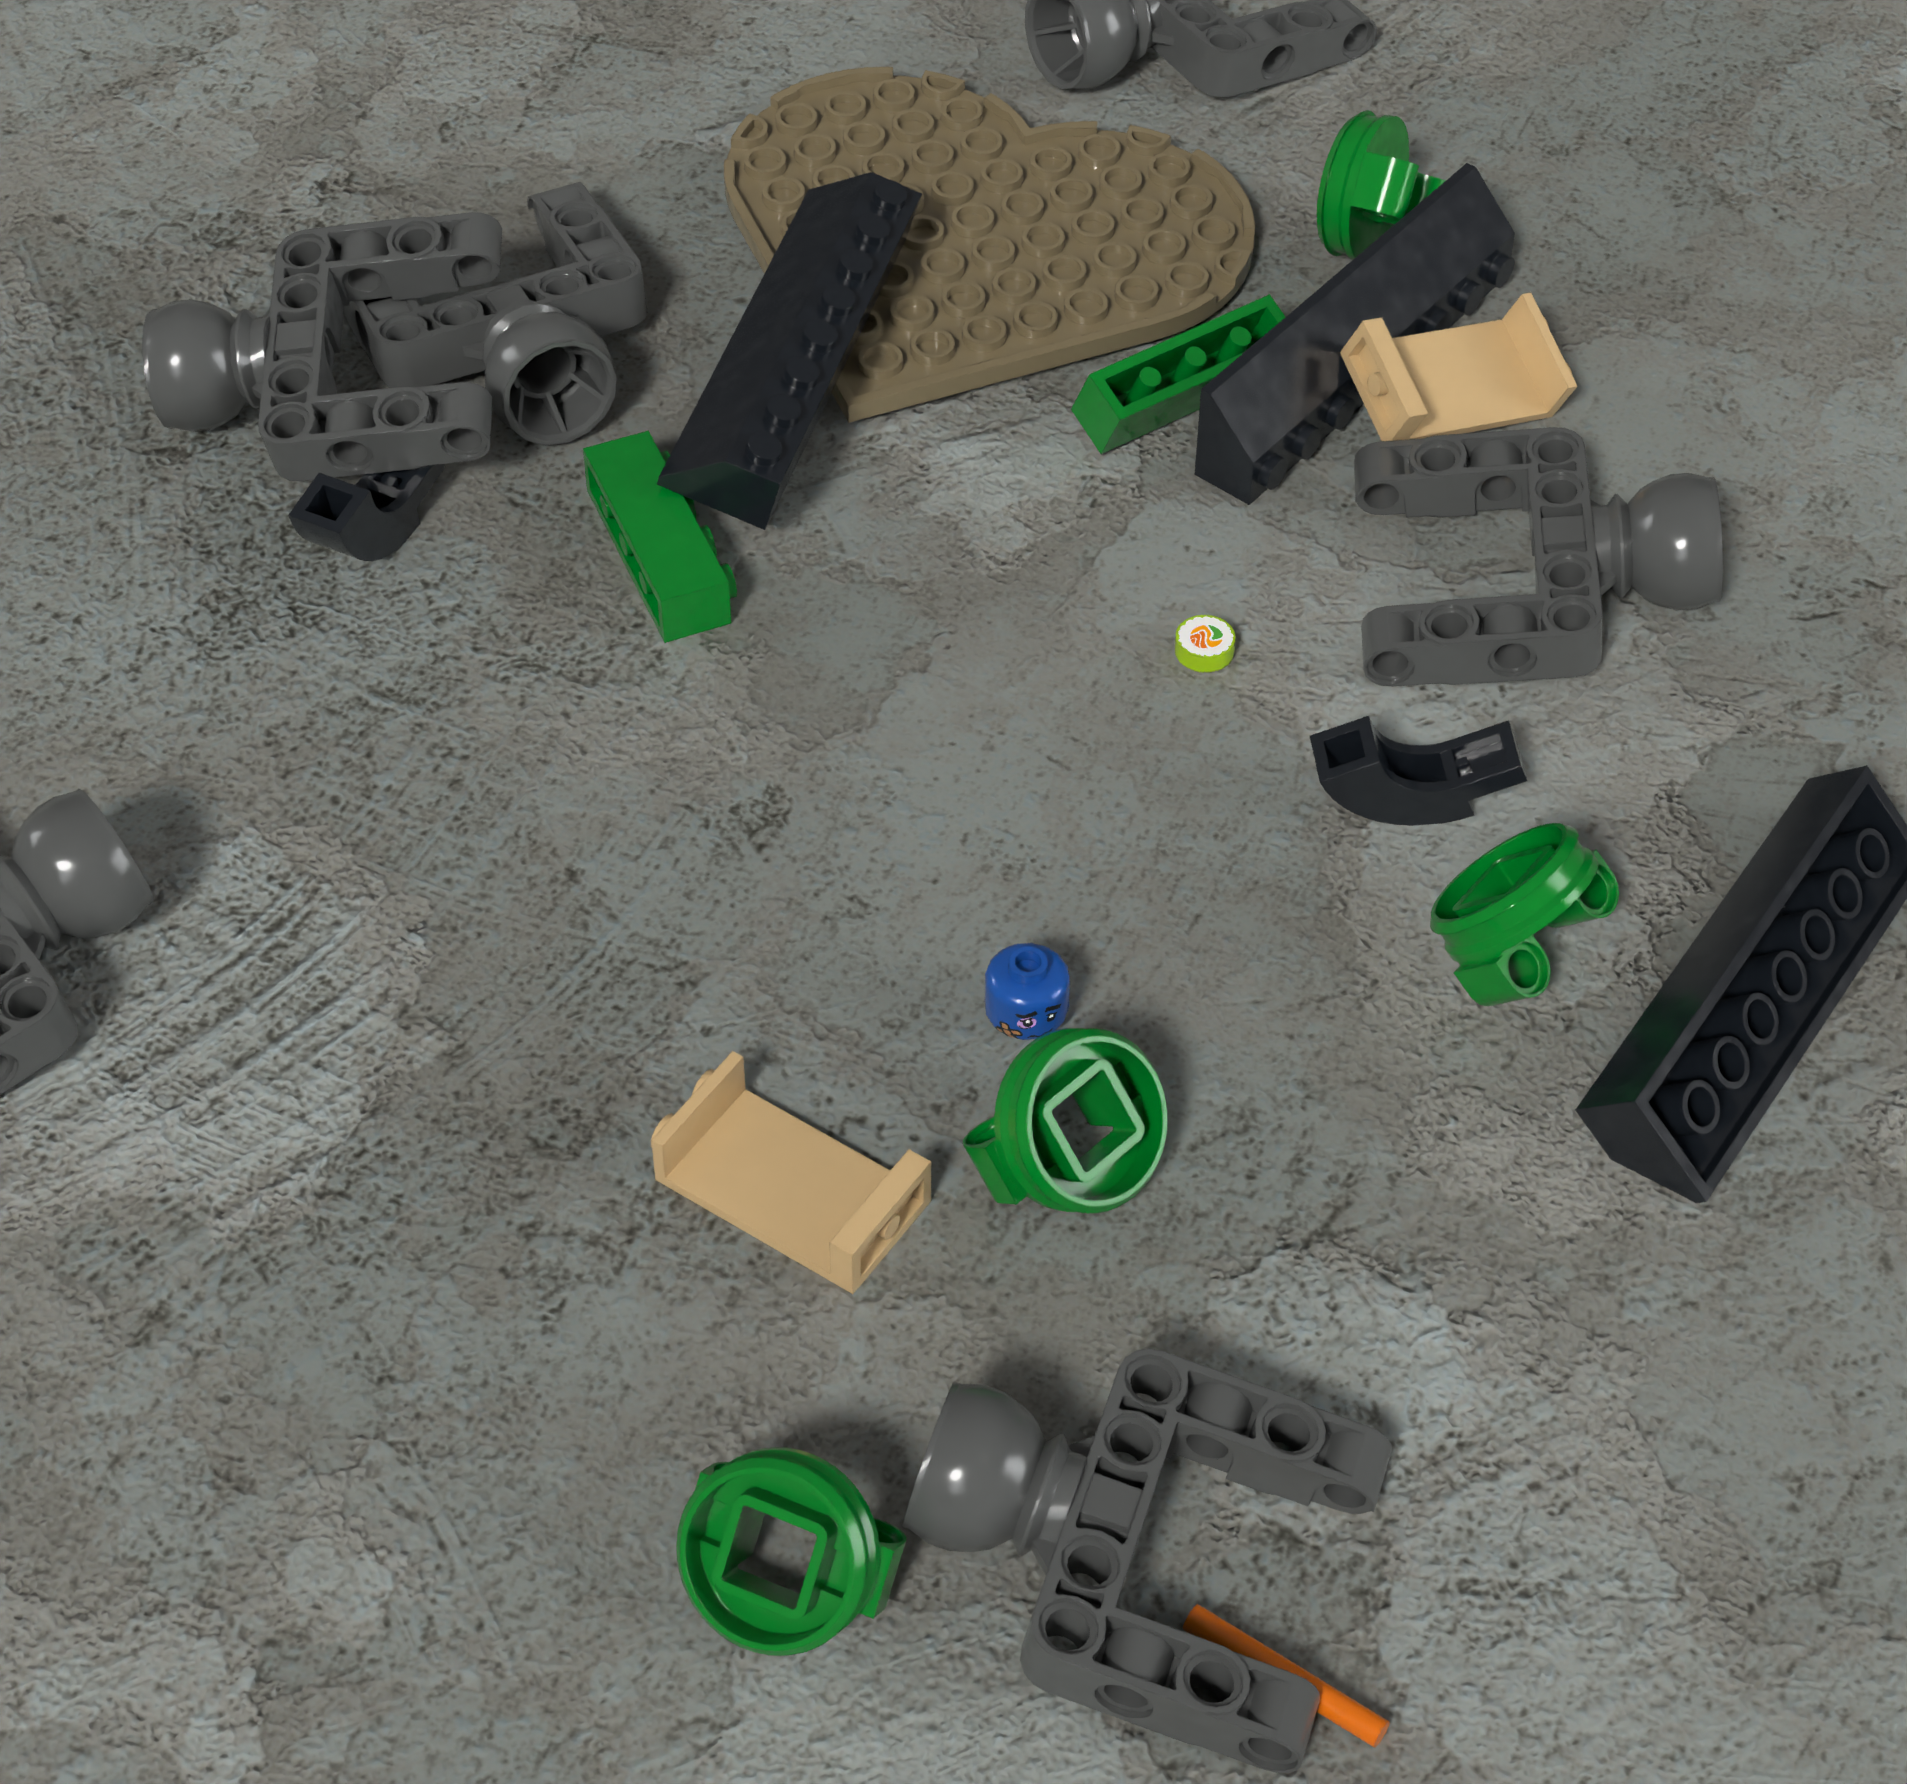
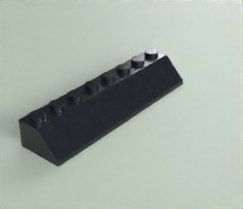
(791, 347)
(1293, 382)
(1754, 987)

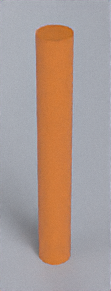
(1333, 1703)

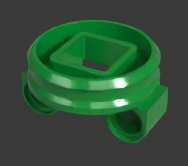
(1368, 183)
(1508, 897)
(1025, 1150)
(848, 1567)

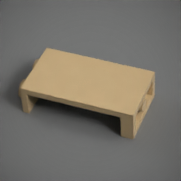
(1459, 375)
(787, 1178)

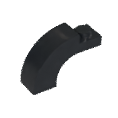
(365, 517)
(1414, 782)

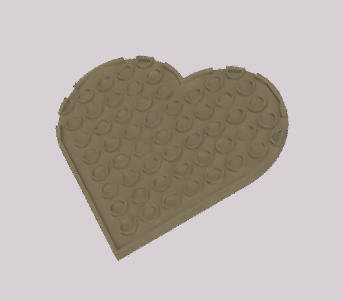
(1022, 235)

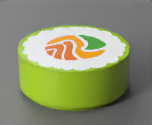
(1204, 643)

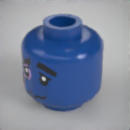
(1027, 991)

